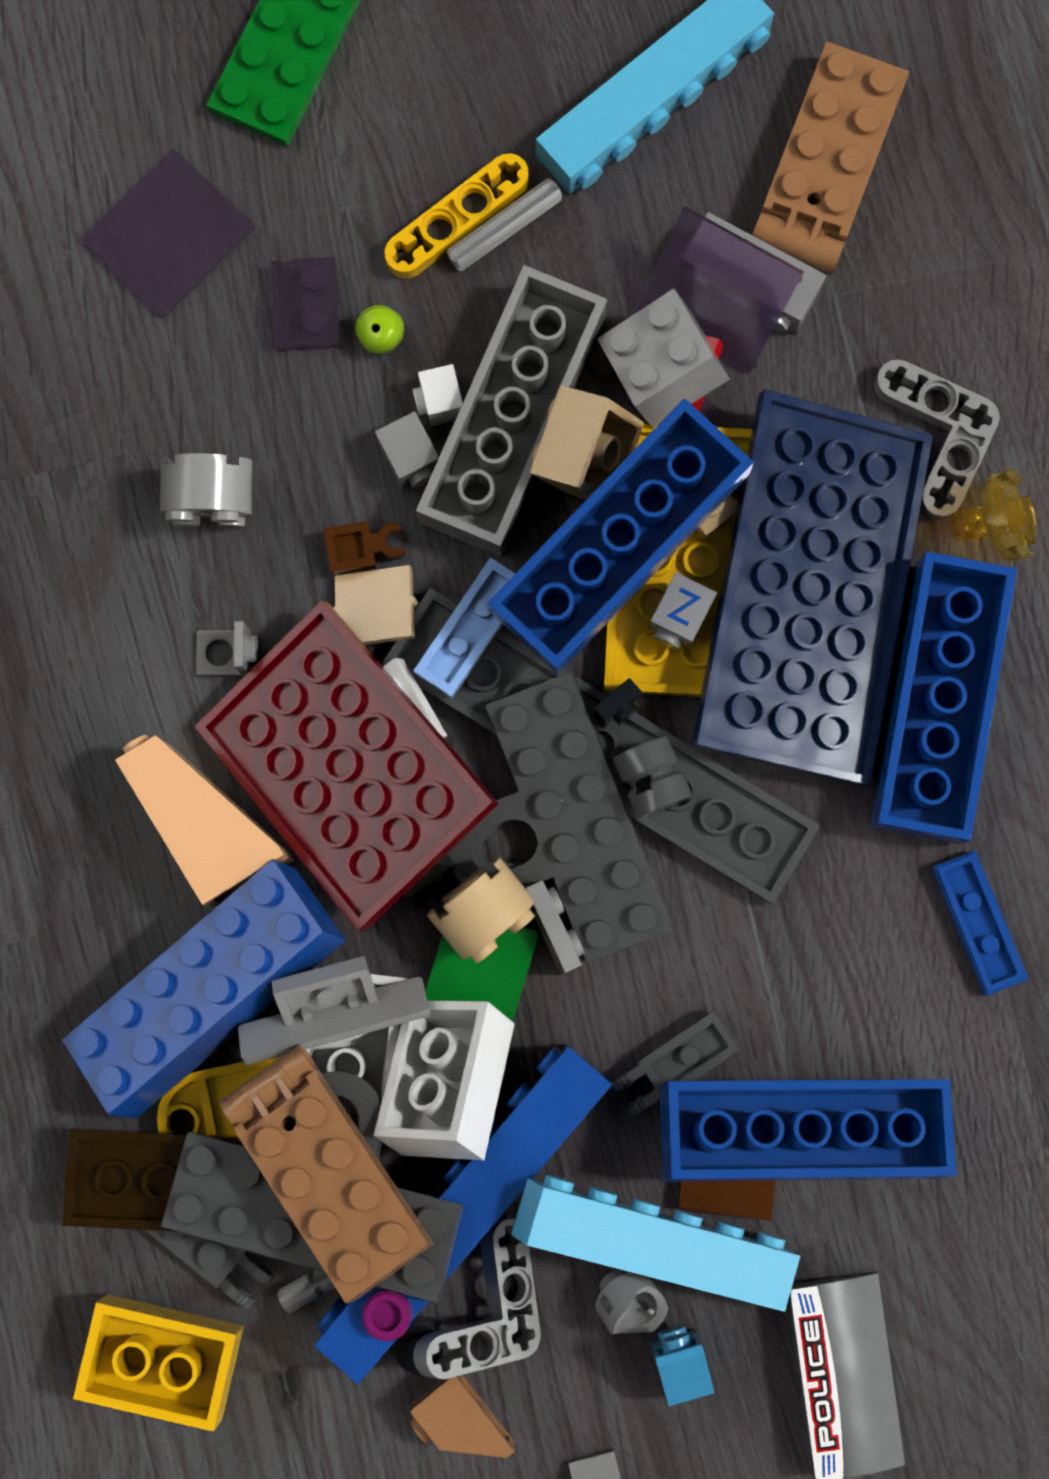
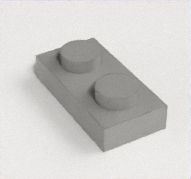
(562, 944)

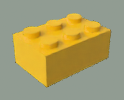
(158, 1362)

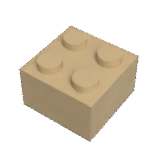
(583, 441)

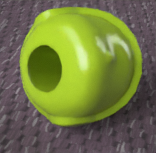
(390, 330)

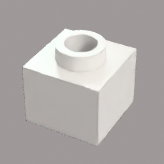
(438, 395)

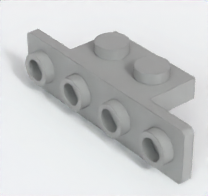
(330, 1007)

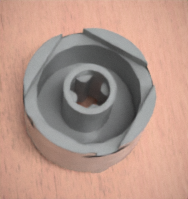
(205, 488)

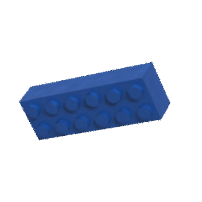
(620, 536)
(943, 698)
(202, 990)
(806, 1130)

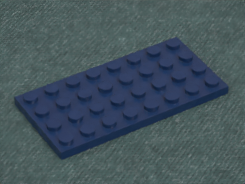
(813, 590)

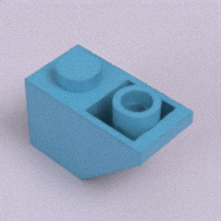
(681, 1365)

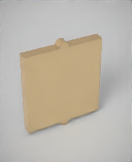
(377, 604)

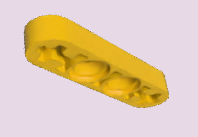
(452, 211)

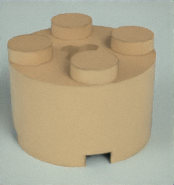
(483, 910)

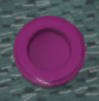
(387, 1315)

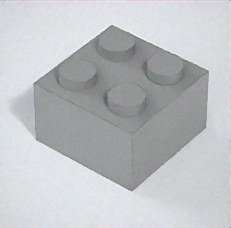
(663, 358)

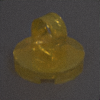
(1004, 517)

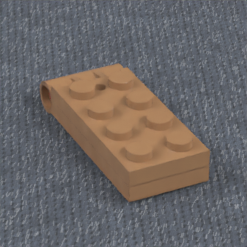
(830, 156)
(325, 1174)

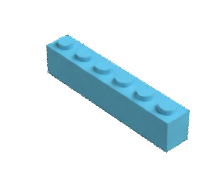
(652, 88)
(655, 1244)

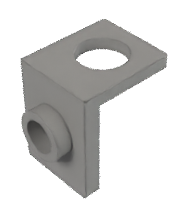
(243, 646)

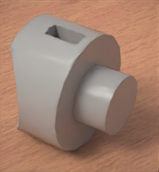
(624, 1303)

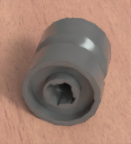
(652, 777)

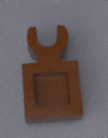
(354, 547)

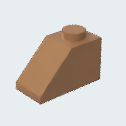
(459, 1420)

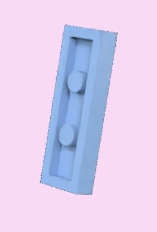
(464, 633)

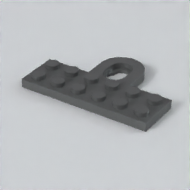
(577, 820)
(229, 1201)

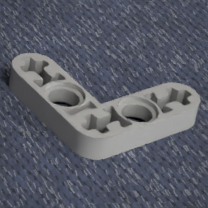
(959, 430)
(499, 1327)

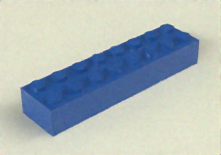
(516, 1150)

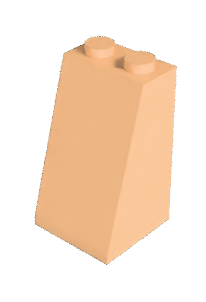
(198, 822)

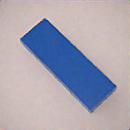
(979, 923)

